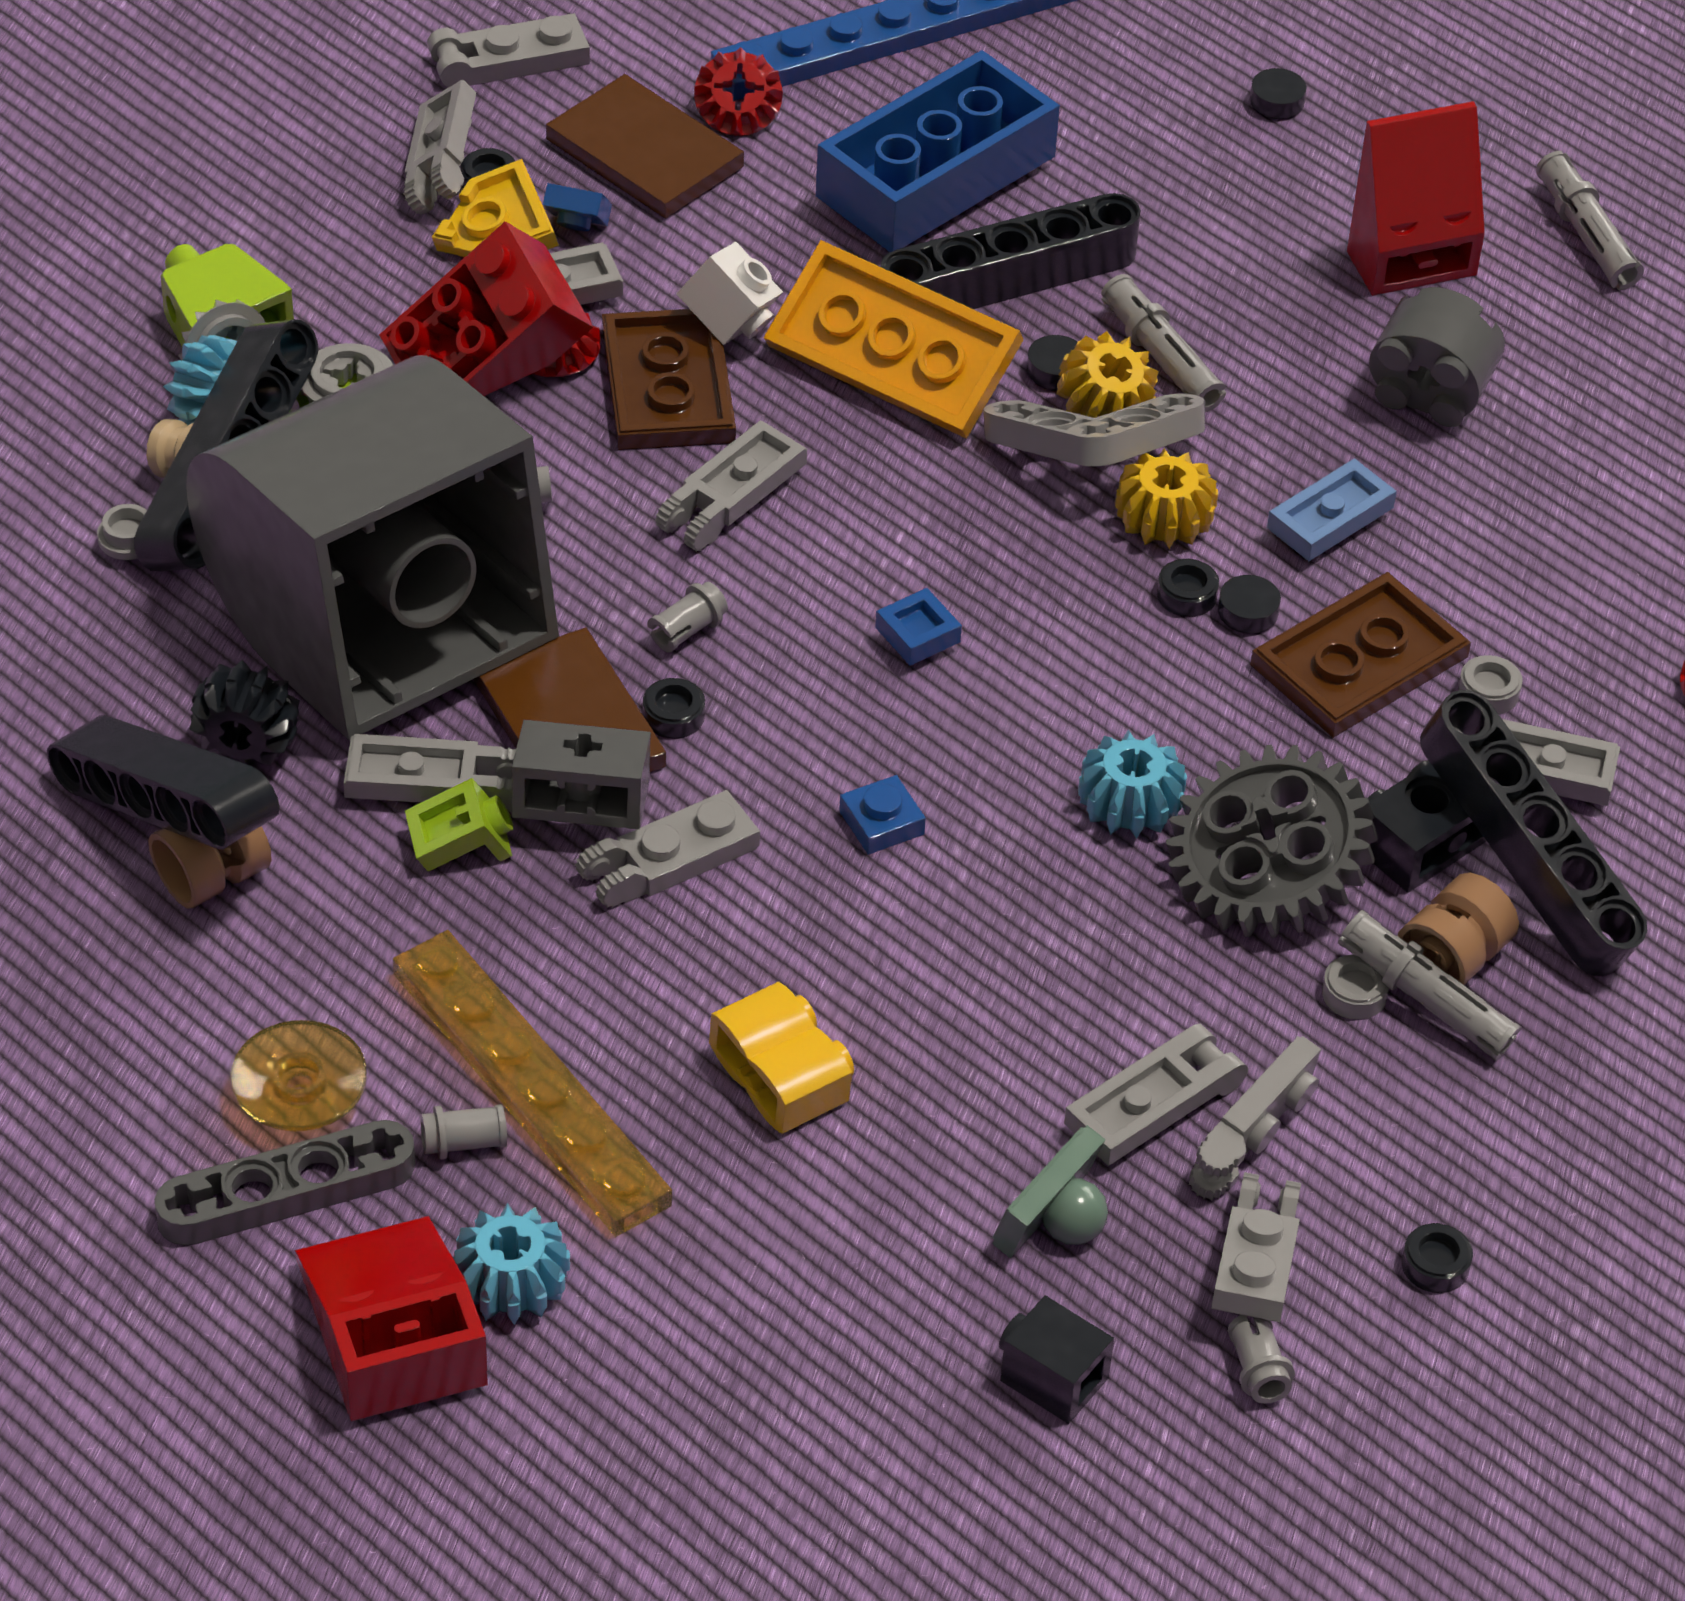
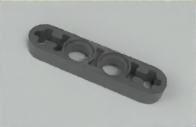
(281, 1172)

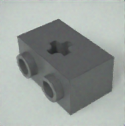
(581, 774)

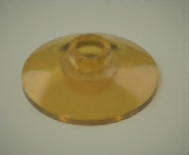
(294, 1057)

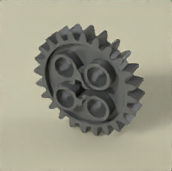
(1271, 840)

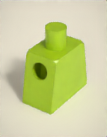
(222, 274)

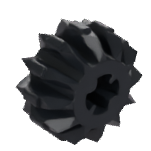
(244, 714)

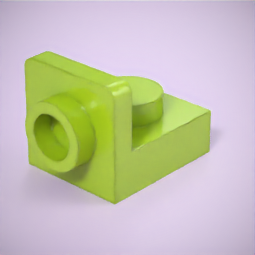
(457, 824)

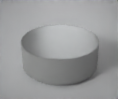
(1494, 679)
(1353, 988)

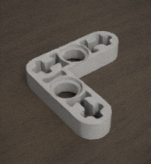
(1099, 439)

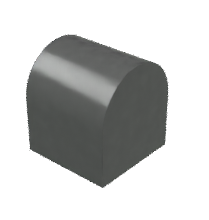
(379, 542)

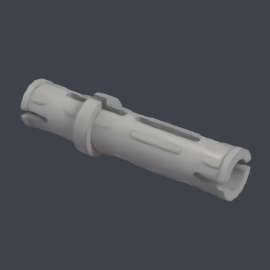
(1579, 204)
(1150, 327)
(1417, 976)

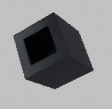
(1055, 1358)

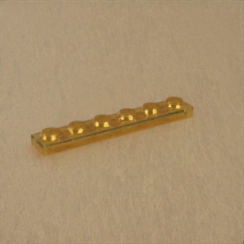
(533, 1083)

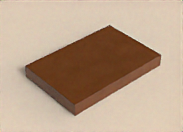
(645, 145)
(666, 380)
(1360, 654)
(567, 685)

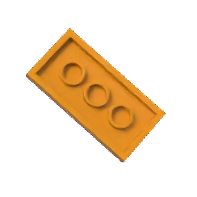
(893, 338)

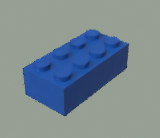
(936, 151)

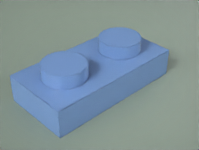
(1331, 509)

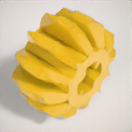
(1105, 376)
(1166, 498)

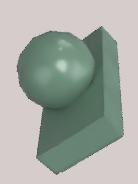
(1058, 1198)

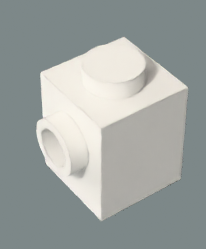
(731, 294)

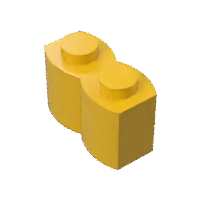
(781, 1056)

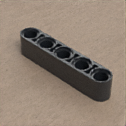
(1025, 252)
(252, 389)
(163, 781)
(1541, 862)

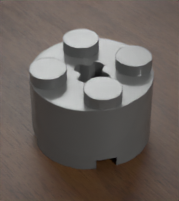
(1436, 355)

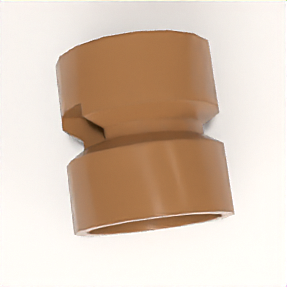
(198, 871)
(1464, 926)

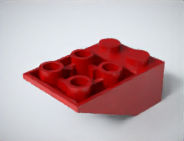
(1418, 200)
(493, 314)
(394, 1317)

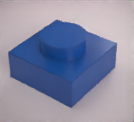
(576, 207)
(918, 626)
(882, 814)

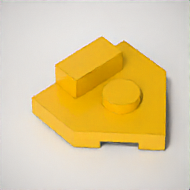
(488, 202)

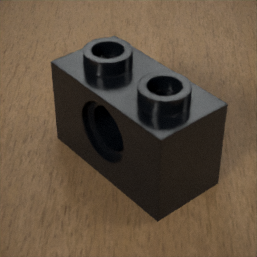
(1420, 828)

